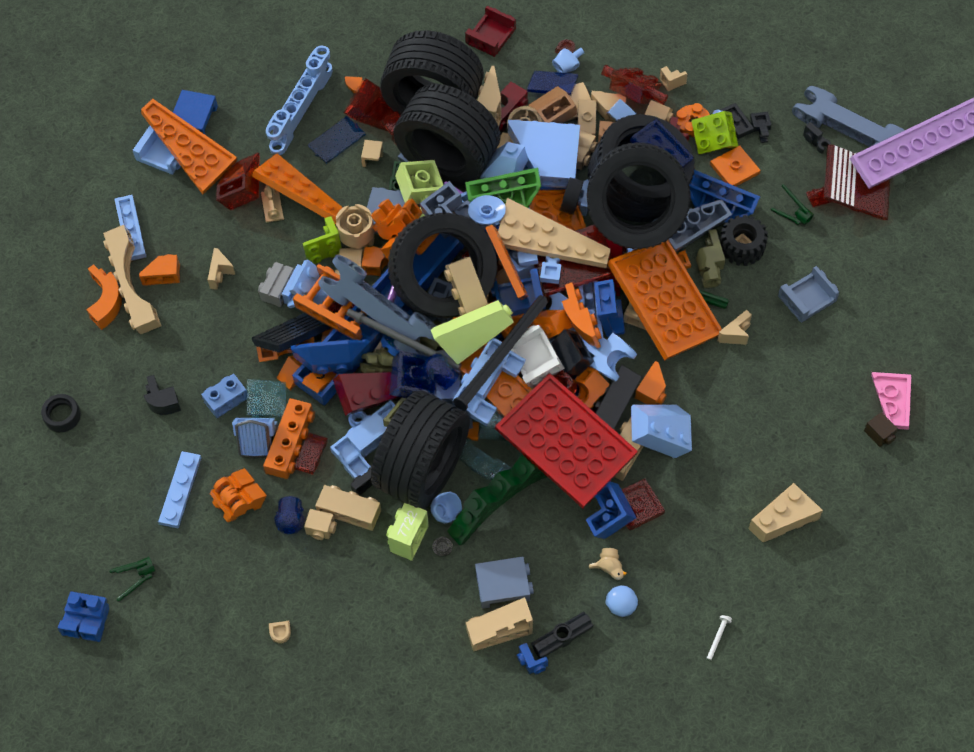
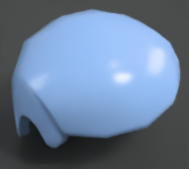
(446, 507)
(621, 601)

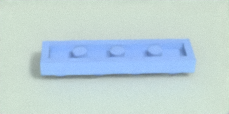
(128, 216)
(179, 489)

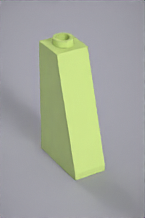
(472, 330)

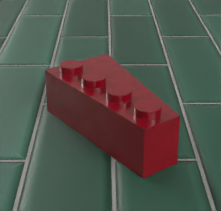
(363, 391)

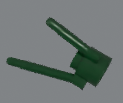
(802, 214)
(143, 567)

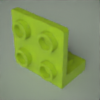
(715, 132)
(325, 245)

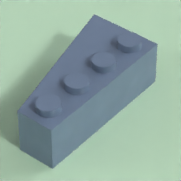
(699, 223)

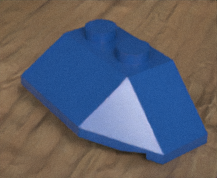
(707, 189)
(331, 355)

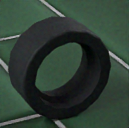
(571, 196)
(65, 425)

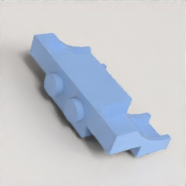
(479, 408)
(361, 441)

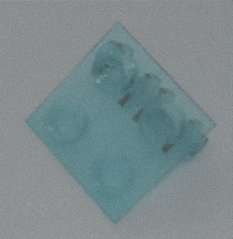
(265, 398)

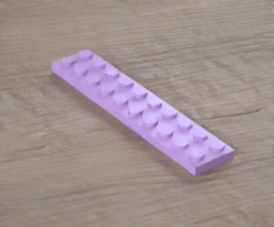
(915, 144)

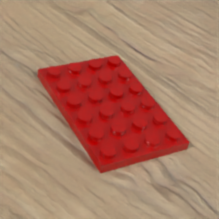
(566, 440)

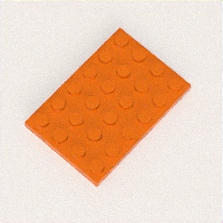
(665, 299)

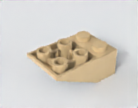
(490, 95)

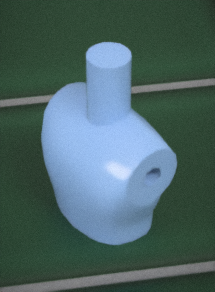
(567, 61)

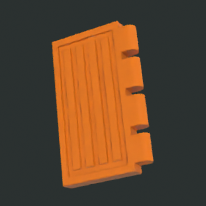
(506, 262)

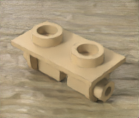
(272, 204)

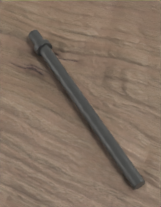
(361, 318)

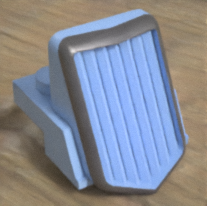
(254, 435)

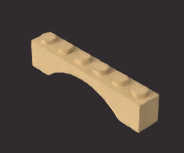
(121, 248)

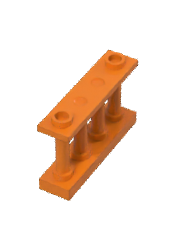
(321, 311)

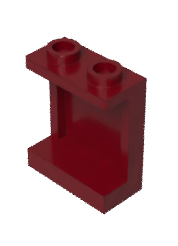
(491, 31)

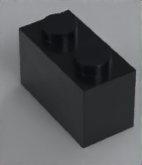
(572, 352)

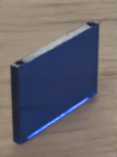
(546, 81)

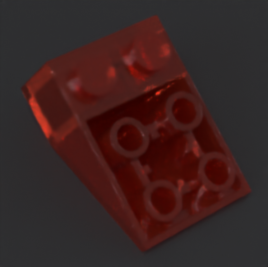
(368, 105)
(237, 183)

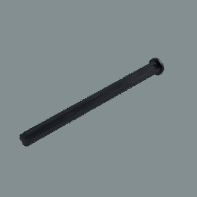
(500, 353)

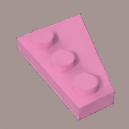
(894, 397)

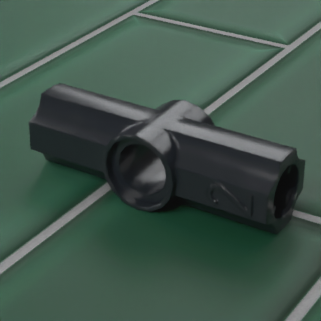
(573, 628)

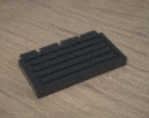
(290, 333)

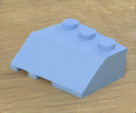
(662, 428)

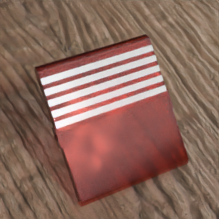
(848, 189)

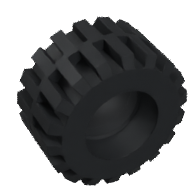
(742, 252)

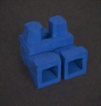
(84, 616)

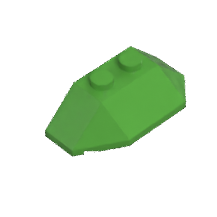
(517, 186)

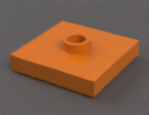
(735, 166)

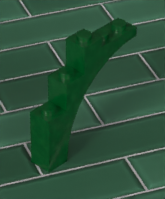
(486, 500)

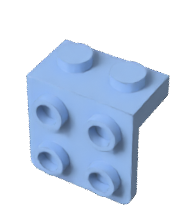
(303, 281)

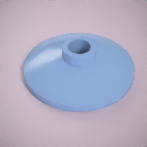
(486, 210)

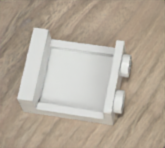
(539, 356)

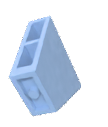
(549, 148)

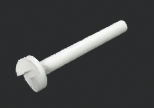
(725, 619)

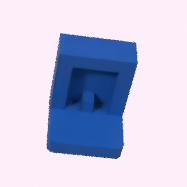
(525, 658)

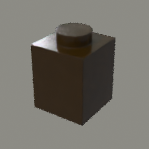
(881, 430)

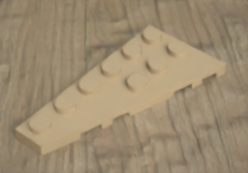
(538, 235)

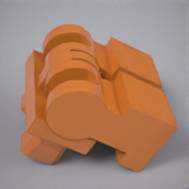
(392, 218)
(237, 494)

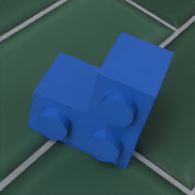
(614, 512)

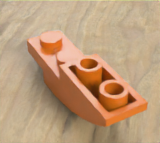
(580, 317)

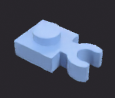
(550, 270)

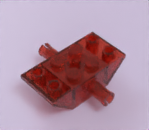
(635, 85)

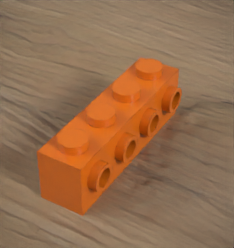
(288, 439)

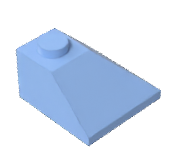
(506, 160)

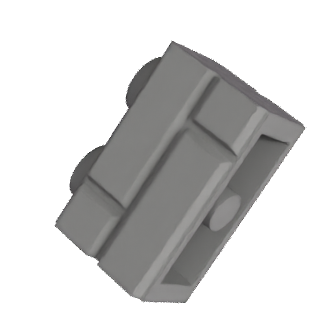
(275, 283)

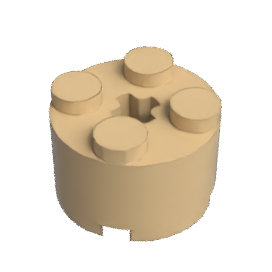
(355, 226)

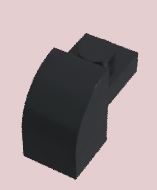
(161, 401)

